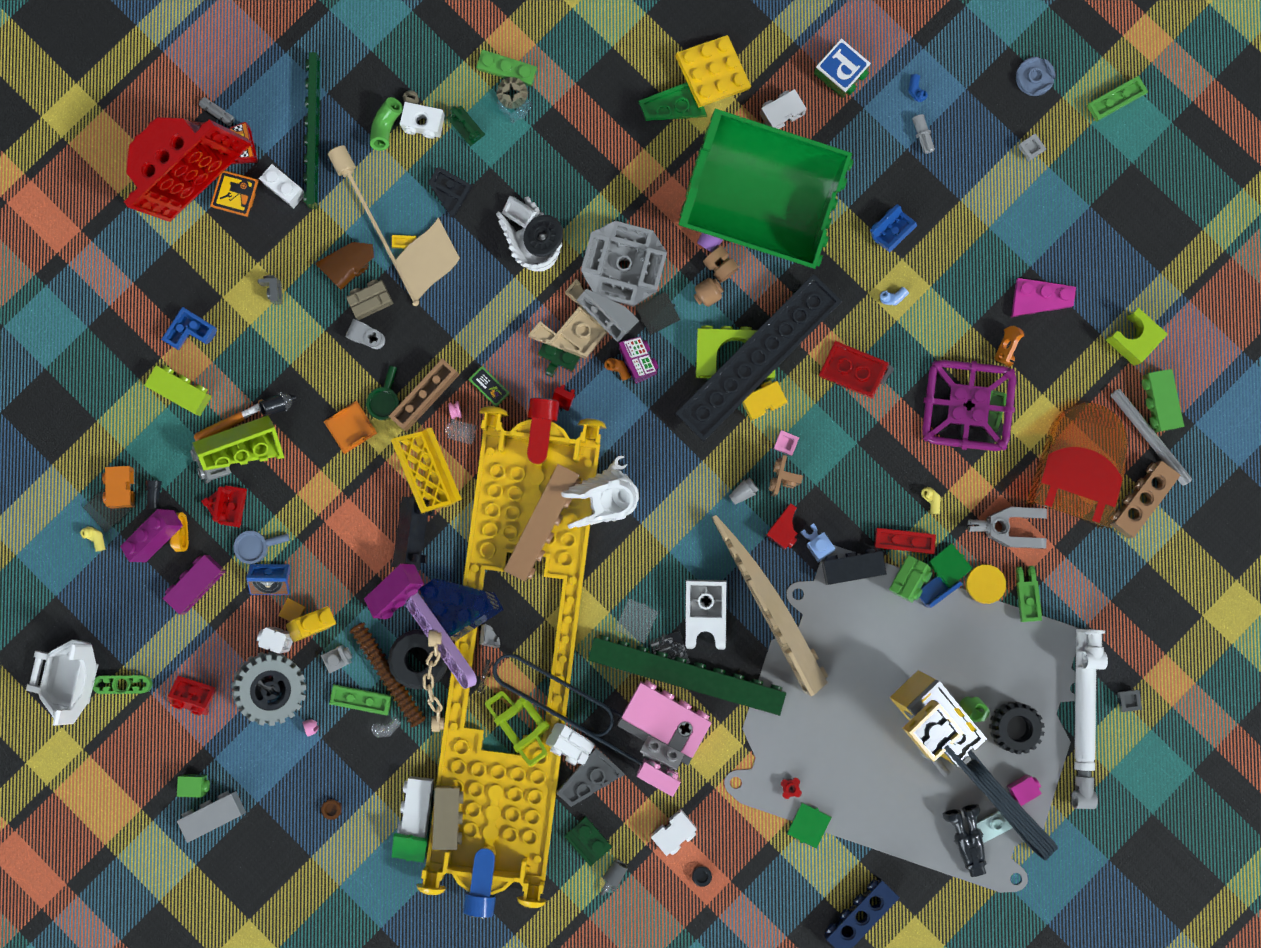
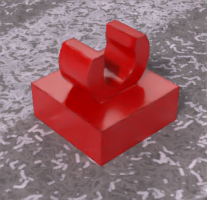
(563, 397)

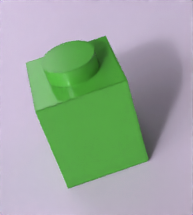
(192, 785)

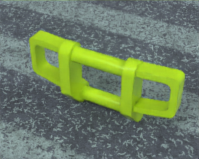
(502, 719)

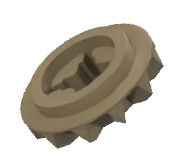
(517, 85)

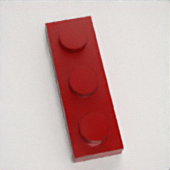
(905, 541)

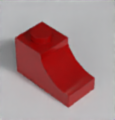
(782, 530)

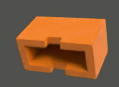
(117, 487)

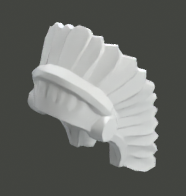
(518, 248)
(610, 495)

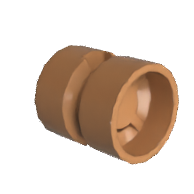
(726, 269)

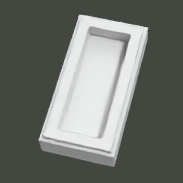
(519, 212)

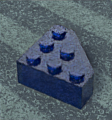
(459, 606)

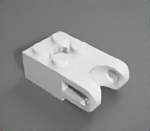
(706, 618)

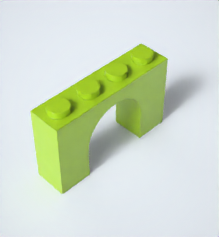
(709, 342)

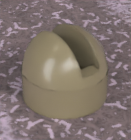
(410, 100)

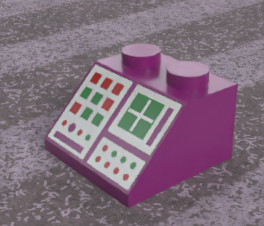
(637, 359)

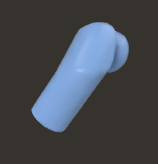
(893, 299)

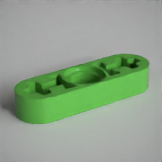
(136, 689)

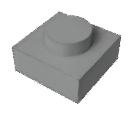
(1032, 147)

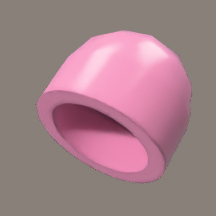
(310, 727)

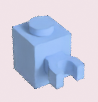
(819, 545)

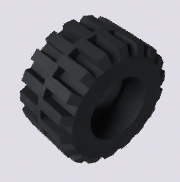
(1031, 735)

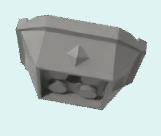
(624, 243)

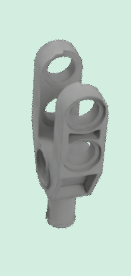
(1003, 537)

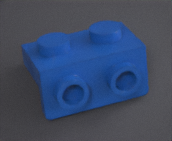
(892, 228)

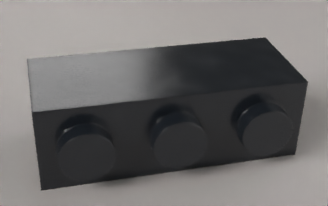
(853, 567)

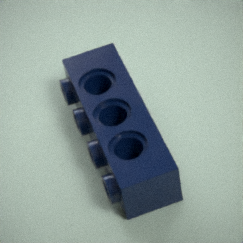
(873, 913)

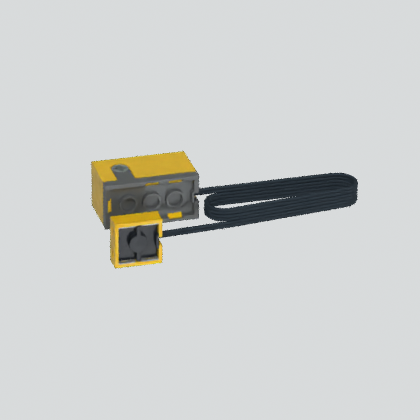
(946, 731)

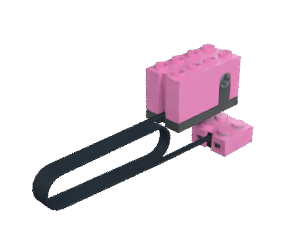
(647, 714)

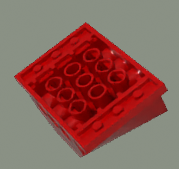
(176, 162)

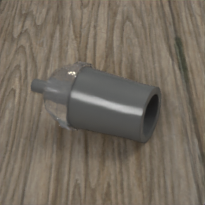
(613, 876)

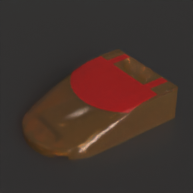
(1082, 464)

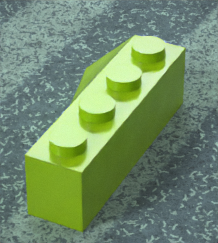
(239, 445)

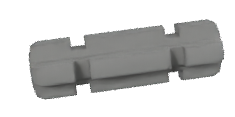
(216, 111)

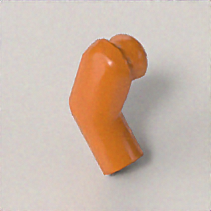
(617, 366)

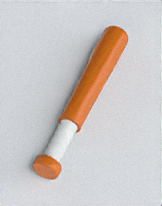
(227, 423)

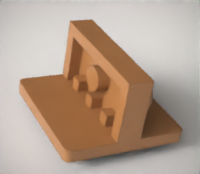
(787, 479)

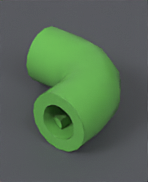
(383, 123)

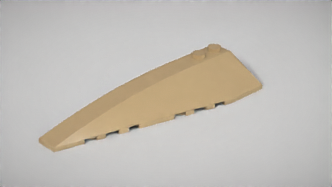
(779, 619)

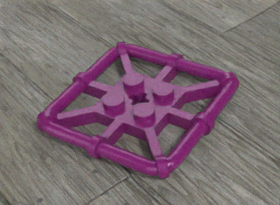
(978, 396)

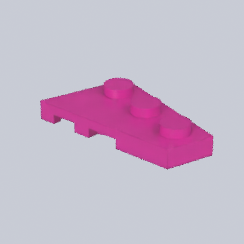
(1040, 296)

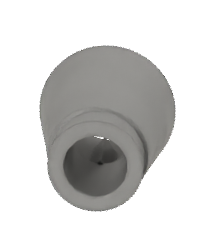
(743, 491)

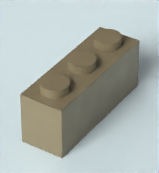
(447, 817)

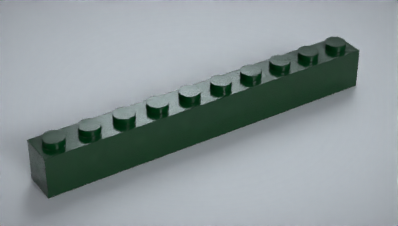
(687, 676)

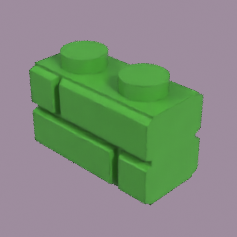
(910, 579)

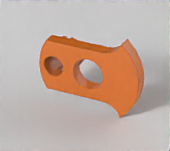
(1011, 334)

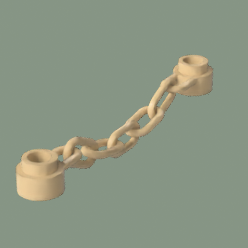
(434, 640)

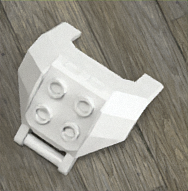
(65, 680)

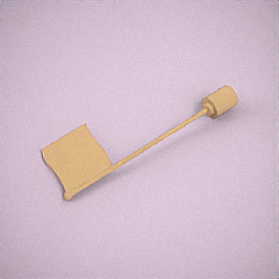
(425, 258)

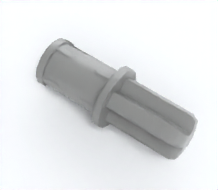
(923, 133)

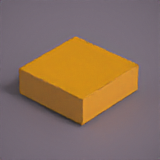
(291, 610)

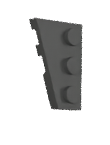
(589, 778)

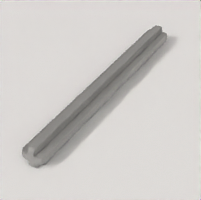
(1150, 436)

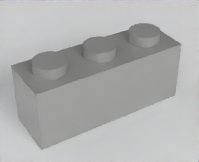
(211, 815)

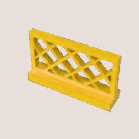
(435, 467)

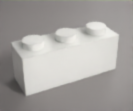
(416, 806)

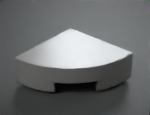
(488, 637)

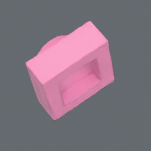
(786, 443)

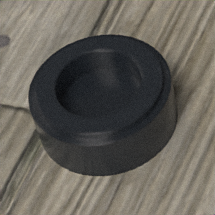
(701, 876)

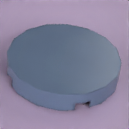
(1035, 76)

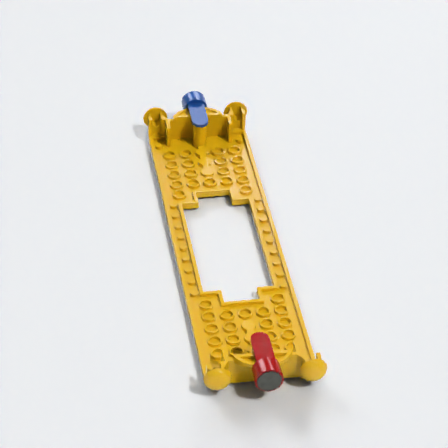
(505, 800)

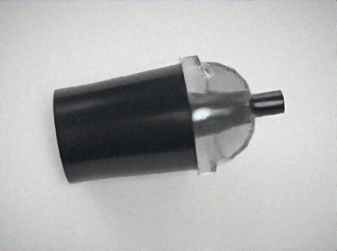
(276, 404)

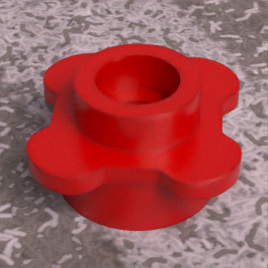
(786, 784)

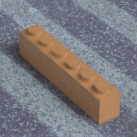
(541, 524)

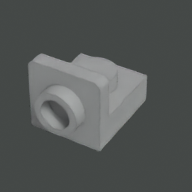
(337, 658)

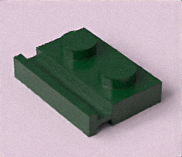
(588, 841)

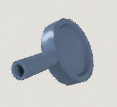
(252, 546)

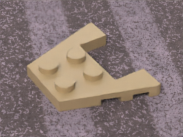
(578, 334)

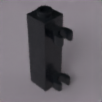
(410, 533)

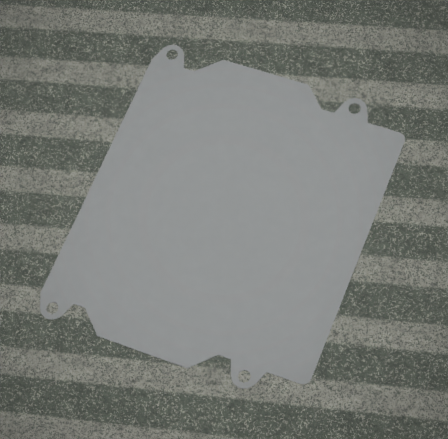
(851, 736)

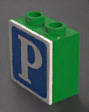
(842, 69)

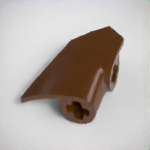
(347, 263)

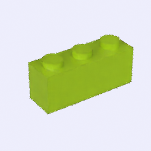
(178, 389)

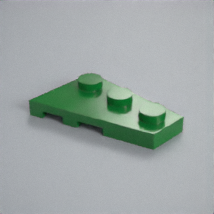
(672, 104)

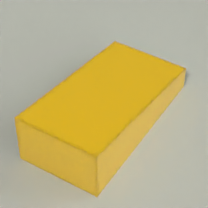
(402, 241)

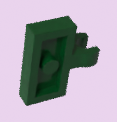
(558, 358)

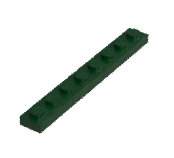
(311, 139)

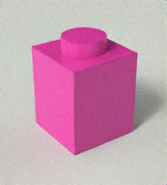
(1024, 789)

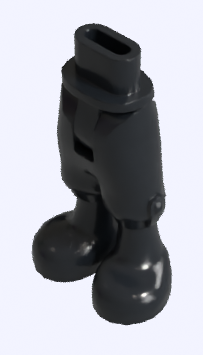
(970, 844)

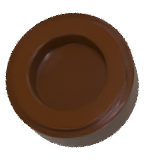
(331, 809)

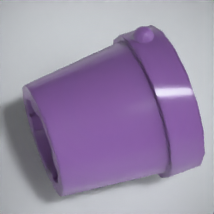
(709, 242)

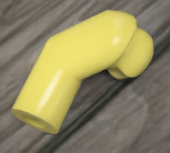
(933, 498)
(95, 536)

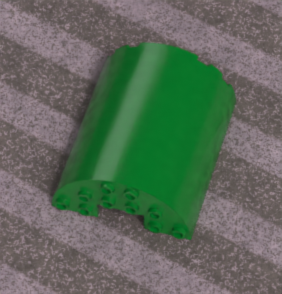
(764, 188)

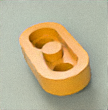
(179, 540)

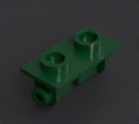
(465, 125)

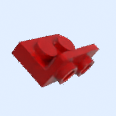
(191, 695)

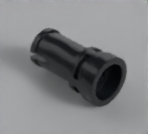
(153, 489)

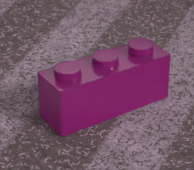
(151, 535)
(193, 584)
(394, 591)

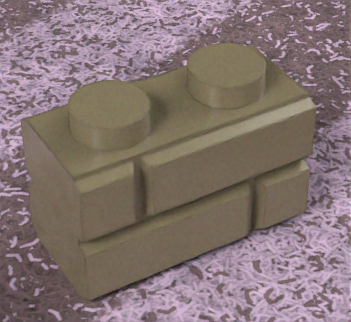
(369, 299)

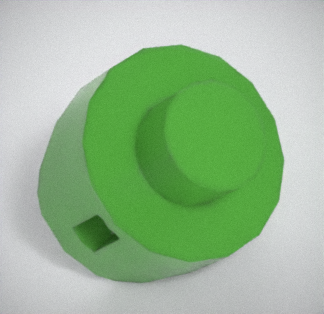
(972, 708)

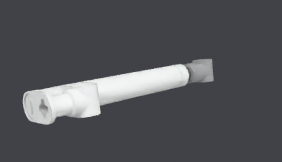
(1089, 657)

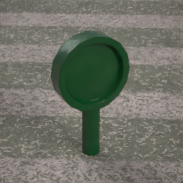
(383, 400)

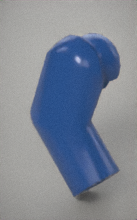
(914, 89)

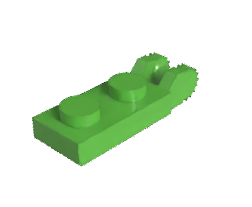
(1028, 596)

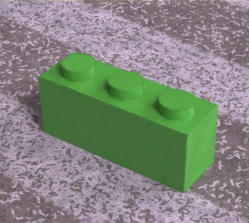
(1162, 400)

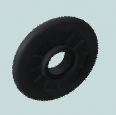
(550, 243)

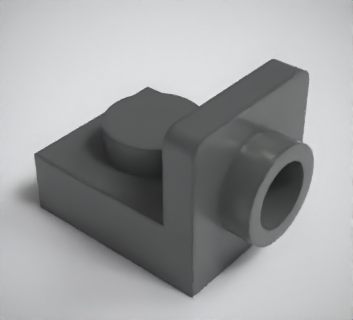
(274, 291)

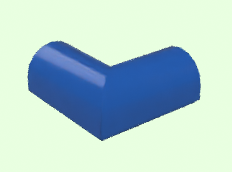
(188, 324)

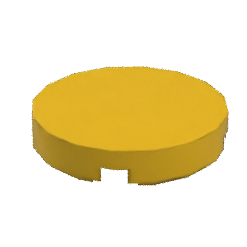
(985, 584)

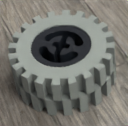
(280, 669)

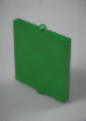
(950, 565)
(809, 825)
(409, 847)

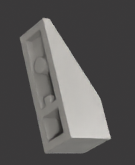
(610, 315)

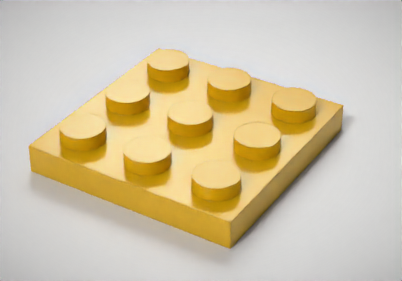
(713, 71)

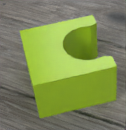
(1146, 339)

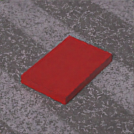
(853, 369)

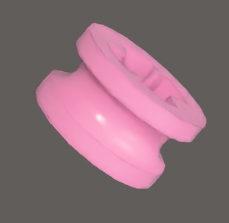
(455, 410)

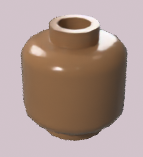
(708, 292)

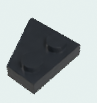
(449, 190)

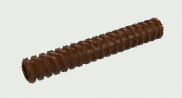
(381, 664)

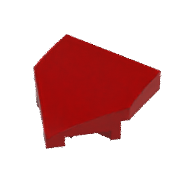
(227, 505)

